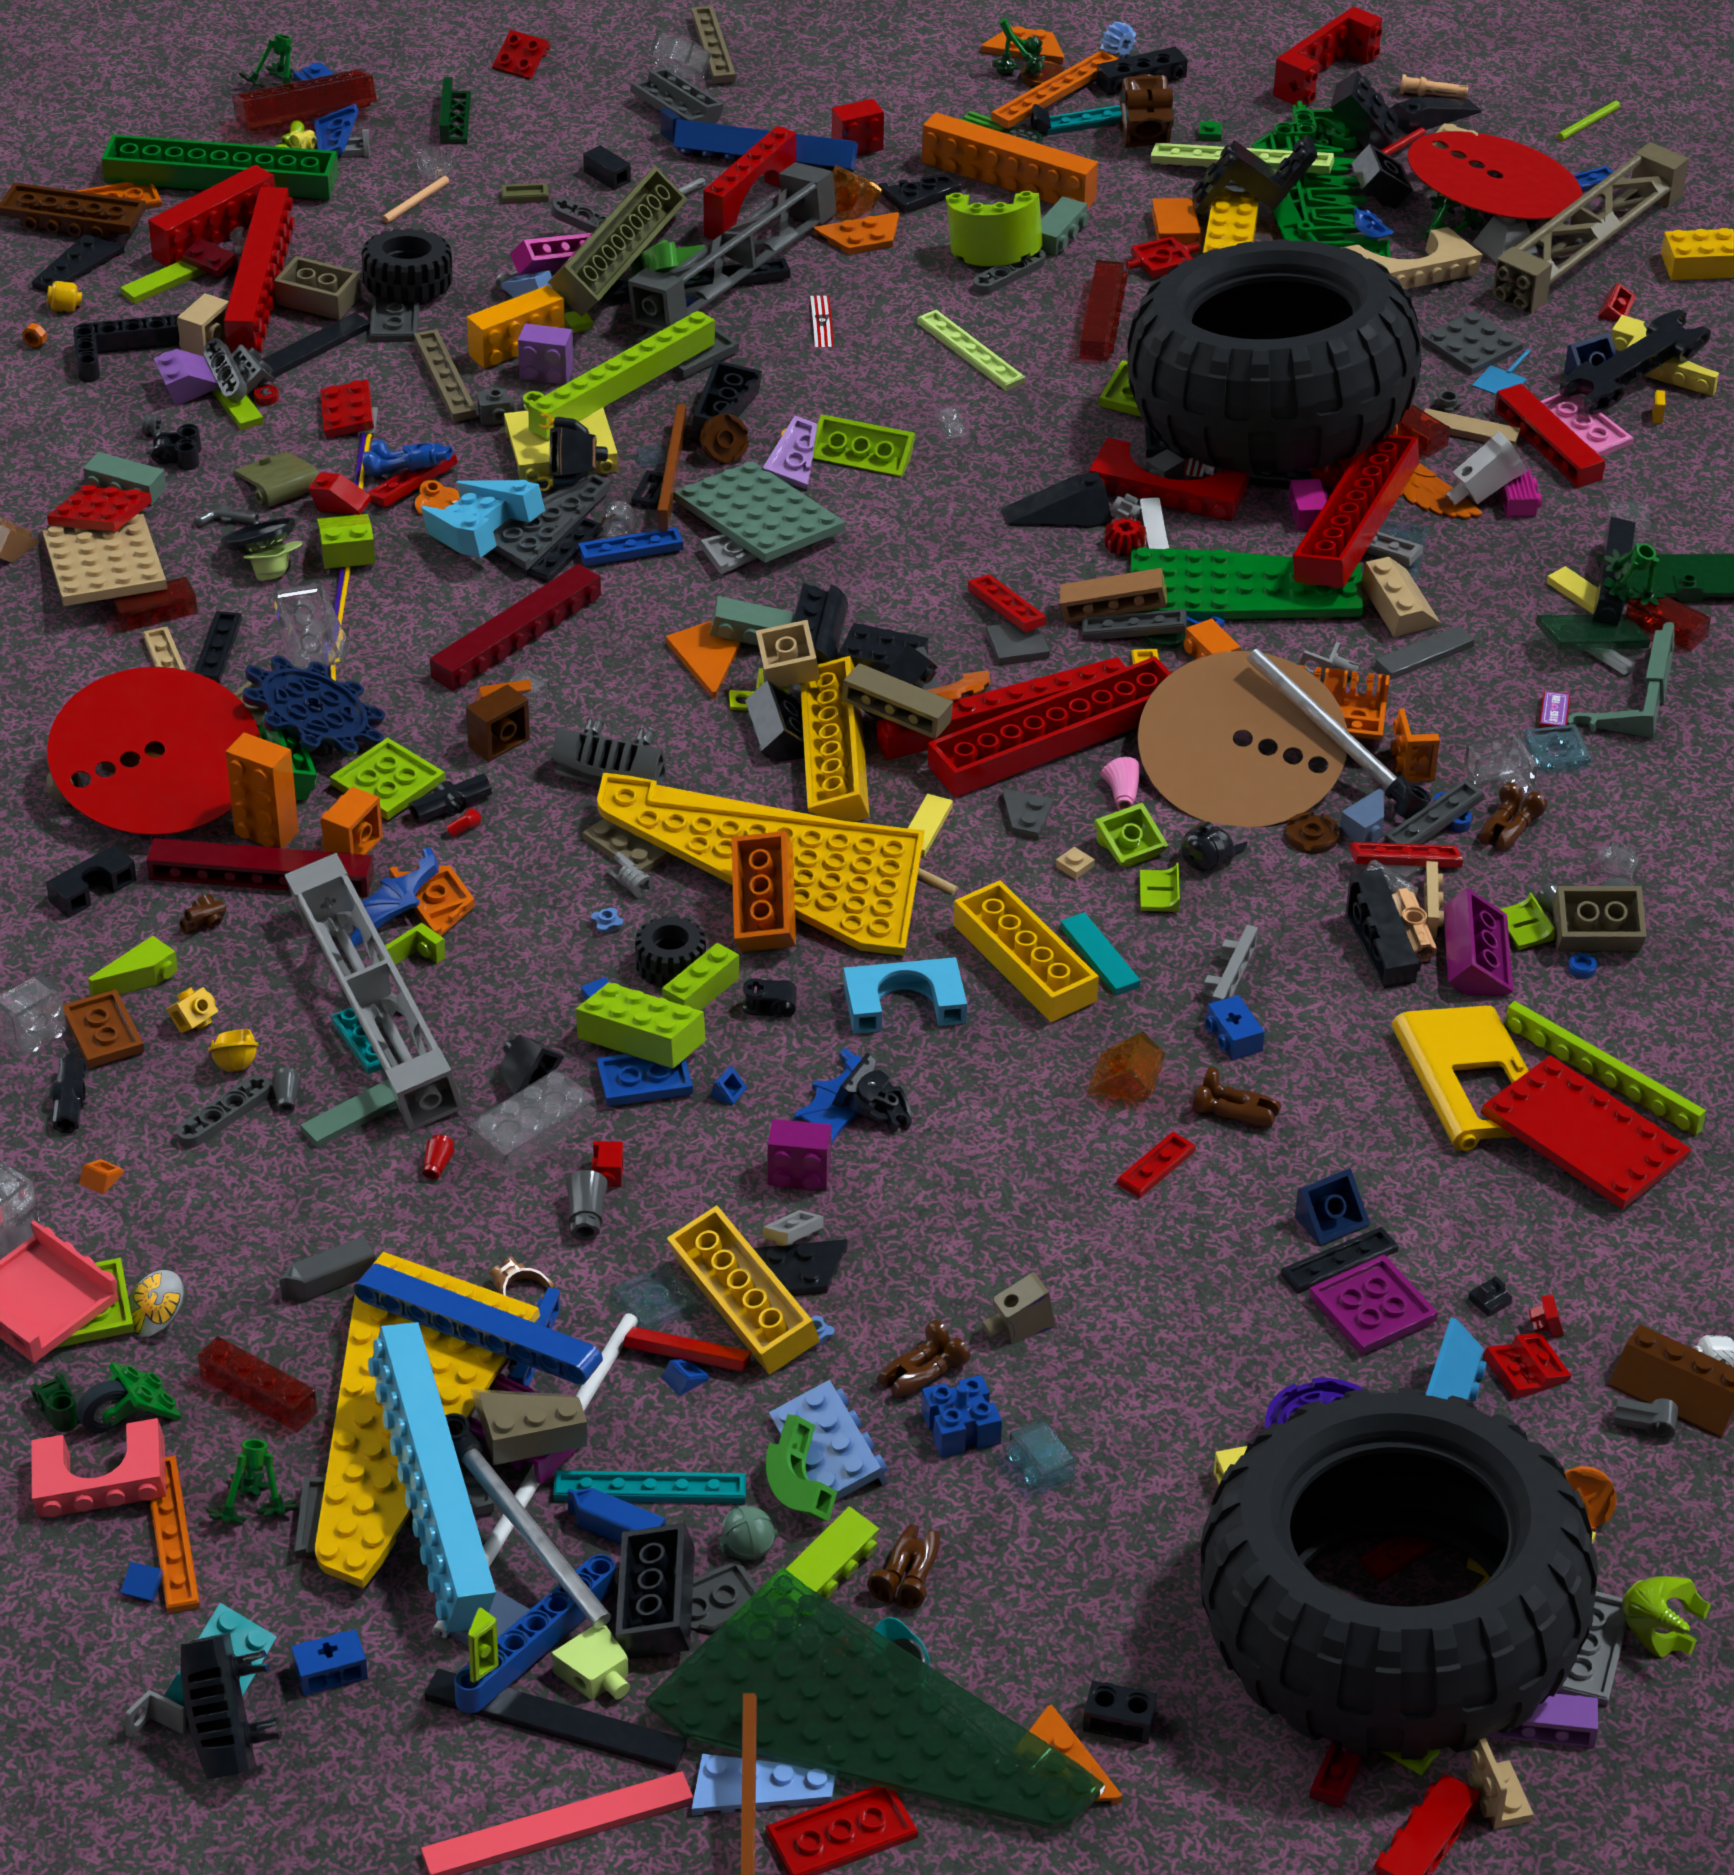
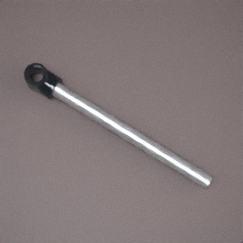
(1408, 797)
(469, 1455)

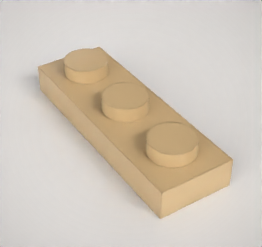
(1432, 898)

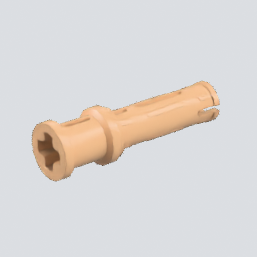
(1422, 86)

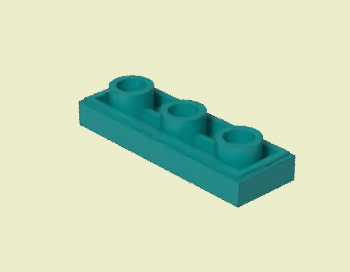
(355, 1037)

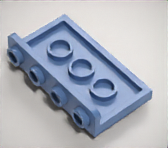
(838, 1450)

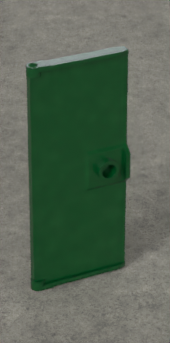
(1689, 576)

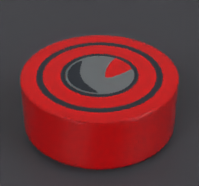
(266, 394)

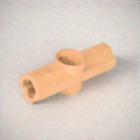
(1415, 924)

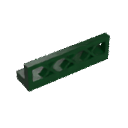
(448, 116)

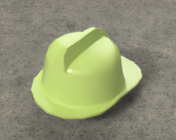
(272, 562)

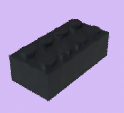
(655, 1591)

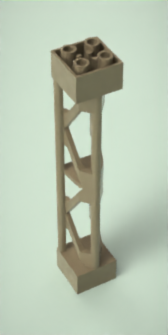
(1525, 279)

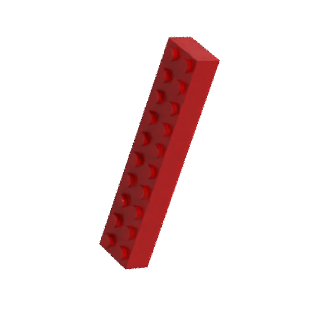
(259, 266)
(1355, 512)
(1044, 729)

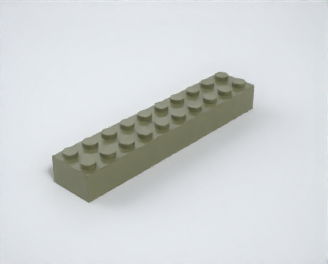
(617, 241)

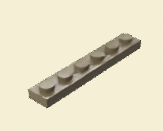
(713, 41)
(445, 375)

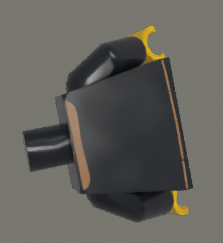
(571, 452)

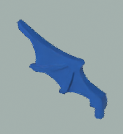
(398, 894)
(821, 1108)

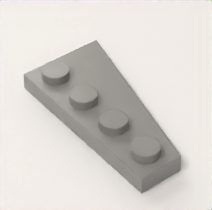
(725, 553)

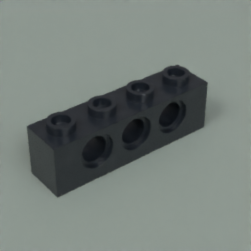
(1164, 62)

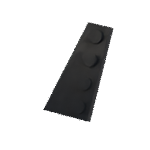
(77, 261)

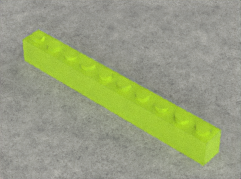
(624, 372)

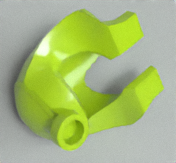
(1646, 1610)

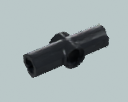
(450, 798)
(69, 1093)

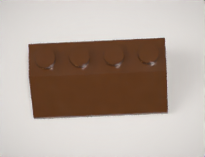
(1664, 1368)

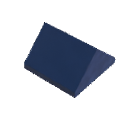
(1593, 350)
(1331, 1207)

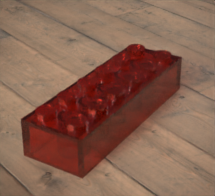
(304, 99)

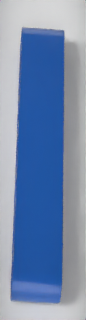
(534, 1635)

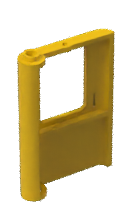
(1455, 1040)

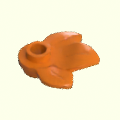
(435, 495)

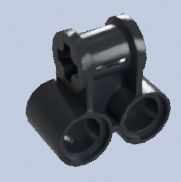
(180, 447)

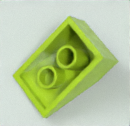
(346, 541)

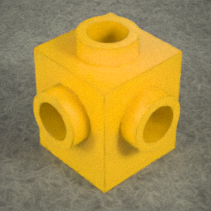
(192, 1009)

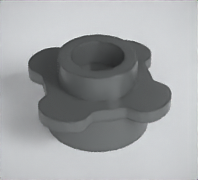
(1447, 401)

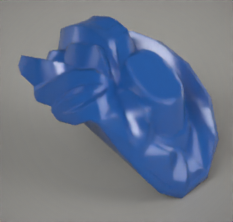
(1370, 225)

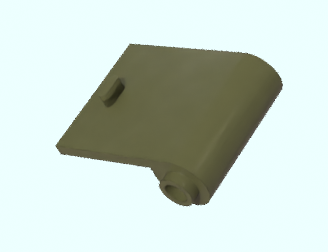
(278, 478)

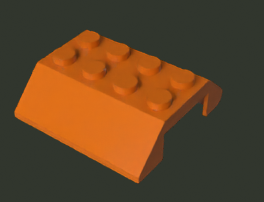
(1362, 712)

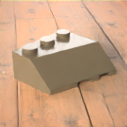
(529, 1423)

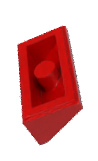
(1616, 303)

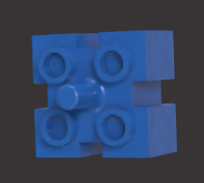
(961, 1416)

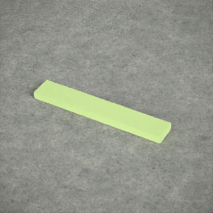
(971, 350)

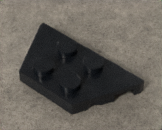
(805, 1266)

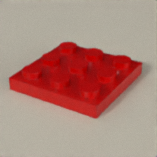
(99, 508)

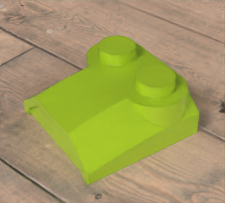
(1130, 835)

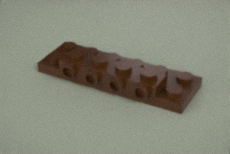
(71, 211)

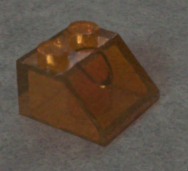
(853, 194)
(1128, 1069)

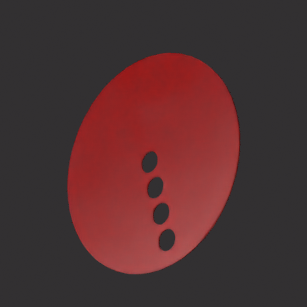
(1531, 181)
(126, 713)

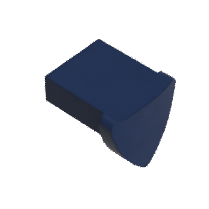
(668, 123)

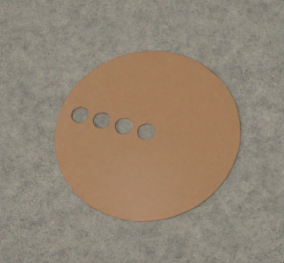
(1200, 769)

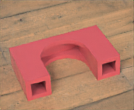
(136, 1479)

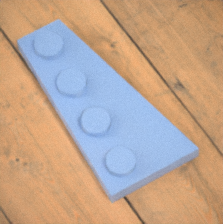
(776, 1784)

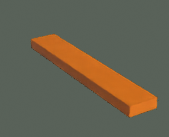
(174, 1544)

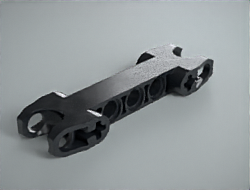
(1606, 382)

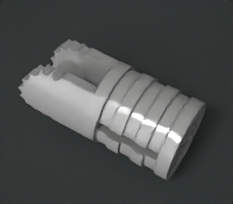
(631, 876)

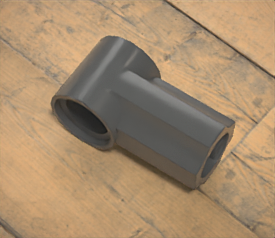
(1657, 1418)

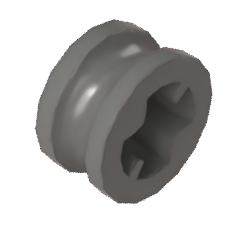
(151, 424)

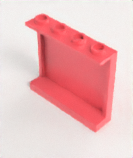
(49, 1293)

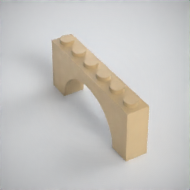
(1448, 259)

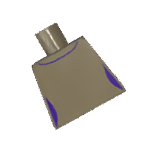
(1021, 1310)

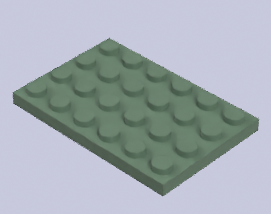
(759, 511)

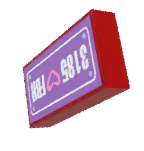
(1554, 709)

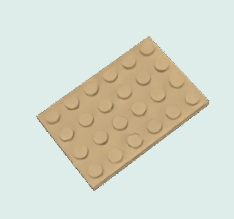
(104, 563)

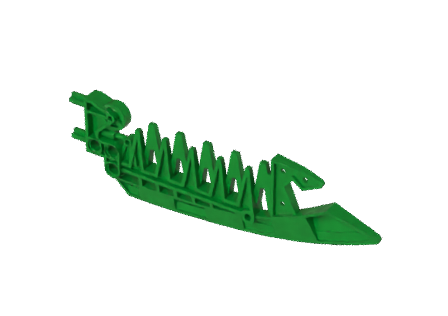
(1317, 202)

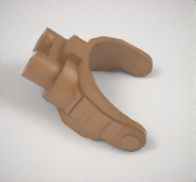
(512, 1271)

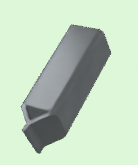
(327, 1270)

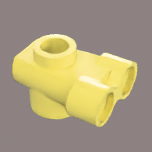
(303, 140)

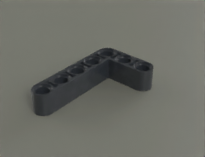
(120, 336)

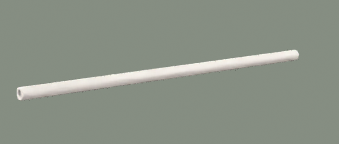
(529, 1484)

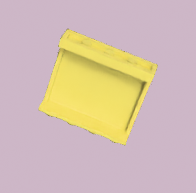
(533, 451)

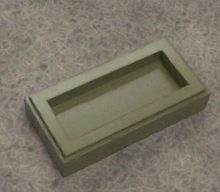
(525, 193)

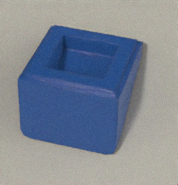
(684, 1375)

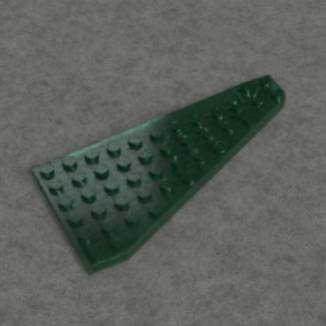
(864, 1712)

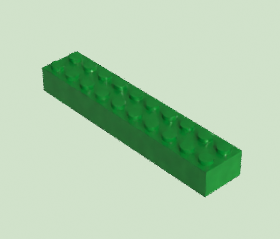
(205, 164)

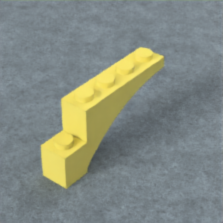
(1682, 374)

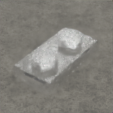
(952, 426)

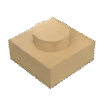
(1075, 863)

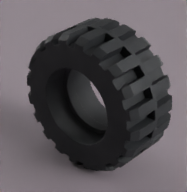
(407, 265)

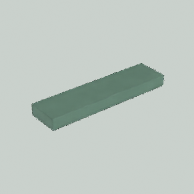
(349, 1114)

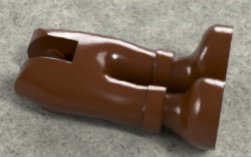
(1511, 800)
(1234, 1103)
(925, 1362)
(907, 1550)

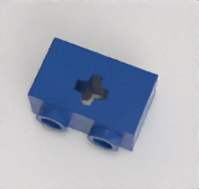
(1234, 1027)
(329, 1662)

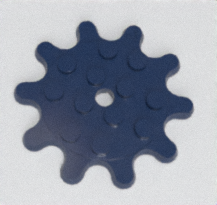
(313, 706)

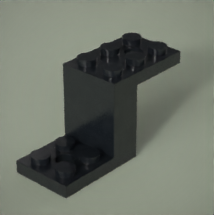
(1254, 174)

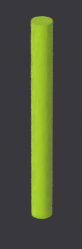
(1575, 128)

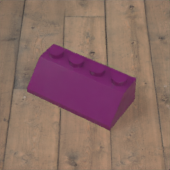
(1477, 946)

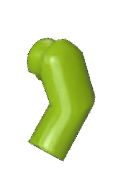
(294, 126)

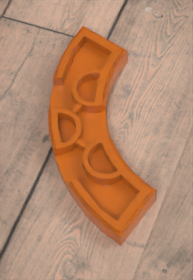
(969, 684)

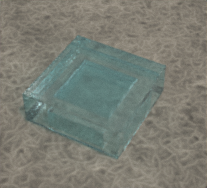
(651, 455)

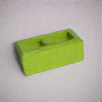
(482, 1645)

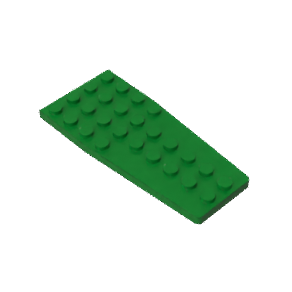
(1244, 586)

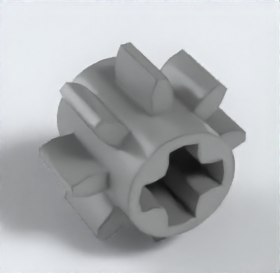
(1126, 508)

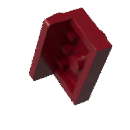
(210, 258)

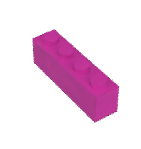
(545, 253)

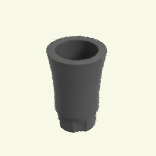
(586, 1199)

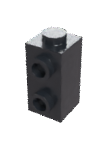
(607, 167)

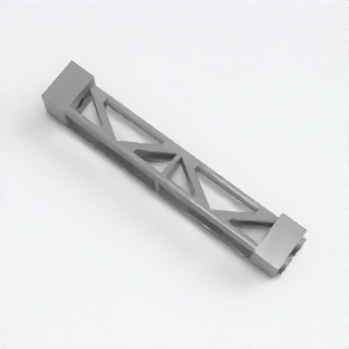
(421, 1084)

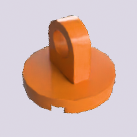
(1596, 1492)

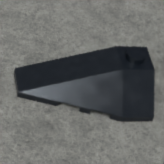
(1431, 112)
(1073, 501)

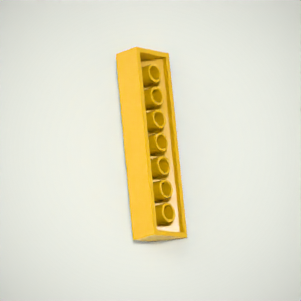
(834, 746)

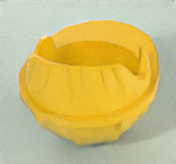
(234, 1050)

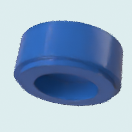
(1582, 965)

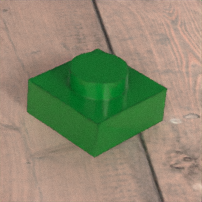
(1210, 131)

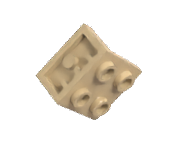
(1499, 1788)

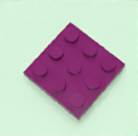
(1373, 1304)

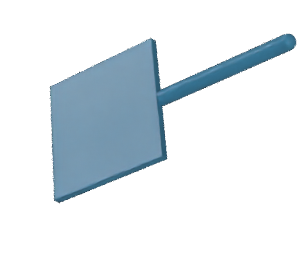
(1497, 379)

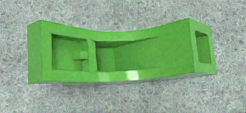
(788, 1472)

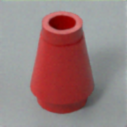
(437, 1155)

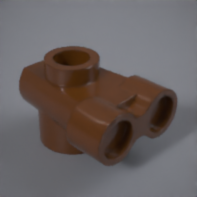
(203, 912)

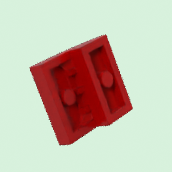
(1526, 1365)

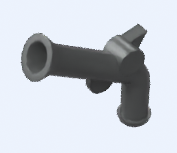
(226, 515)

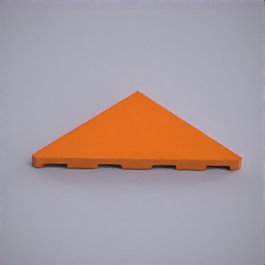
(704, 655)

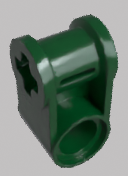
(56, 1403)

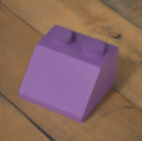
(185, 375)

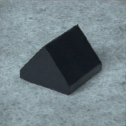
(1040, 119)

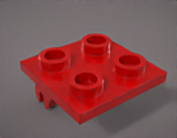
(521, 54)

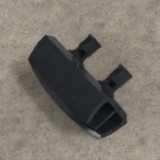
(217, 1706)

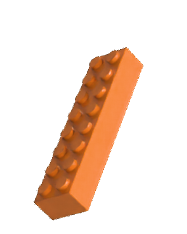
(1007, 160)

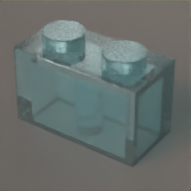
(1041, 1456)

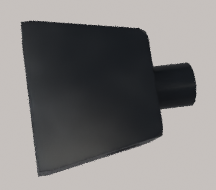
(527, 1062)

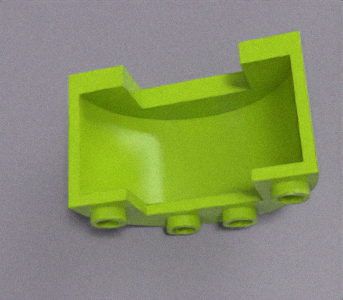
(994, 232)

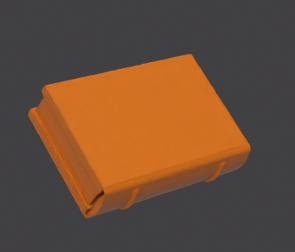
(1177, 219)

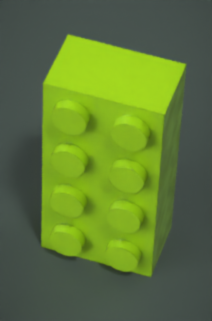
(640, 1025)

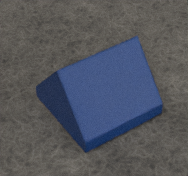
(728, 1087)

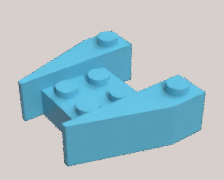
(482, 509)

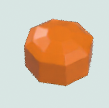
(34, 335)

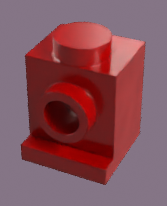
(609, 1161)

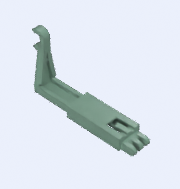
(1657, 680)

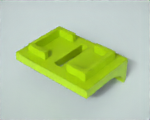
(1160, 890)
(1531, 934)

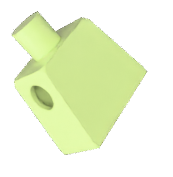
(593, 1664)

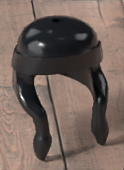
(1206, 846)

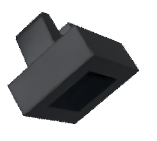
(1490, 1296)

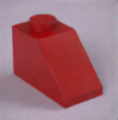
(338, 494)

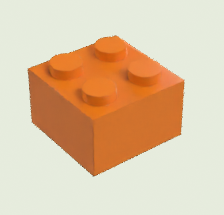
(352, 823)

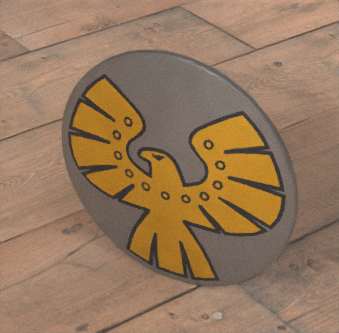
(156, 1302)

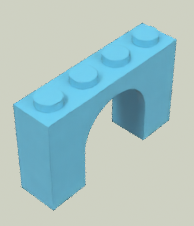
(934, 978)

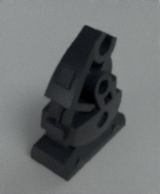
(874, 1096)

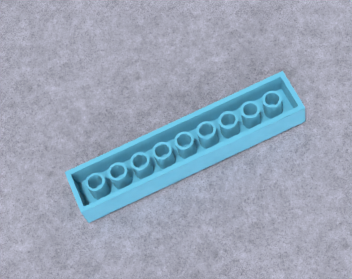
(431, 1476)

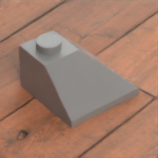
(1501, 235)

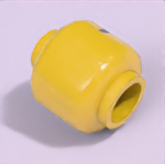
(63, 297)

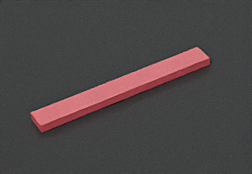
(557, 1825)

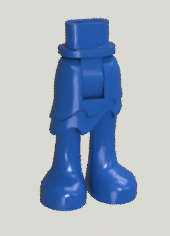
(414, 457)

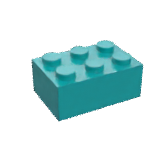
(245, 1638)

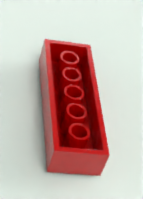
(207, 215)

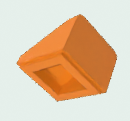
(99, 1175)

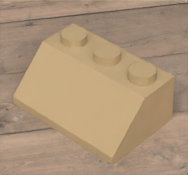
(1397, 597)

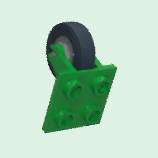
(124, 1393)

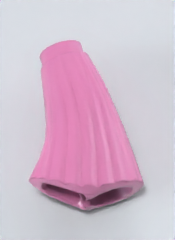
(1123, 778)

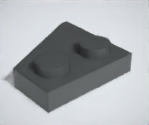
(1026, 812)

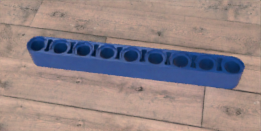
(478, 1324)

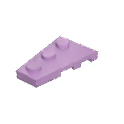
(794, 453)

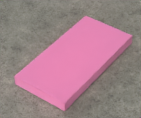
(1593, 429)

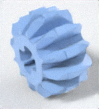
(1118, 40)

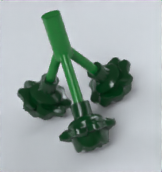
(1029, 49)

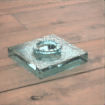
(1563, 737)

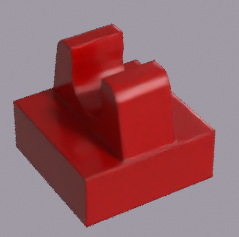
(1546, 1317)

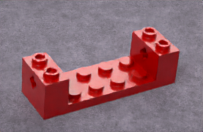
(1350, 34)

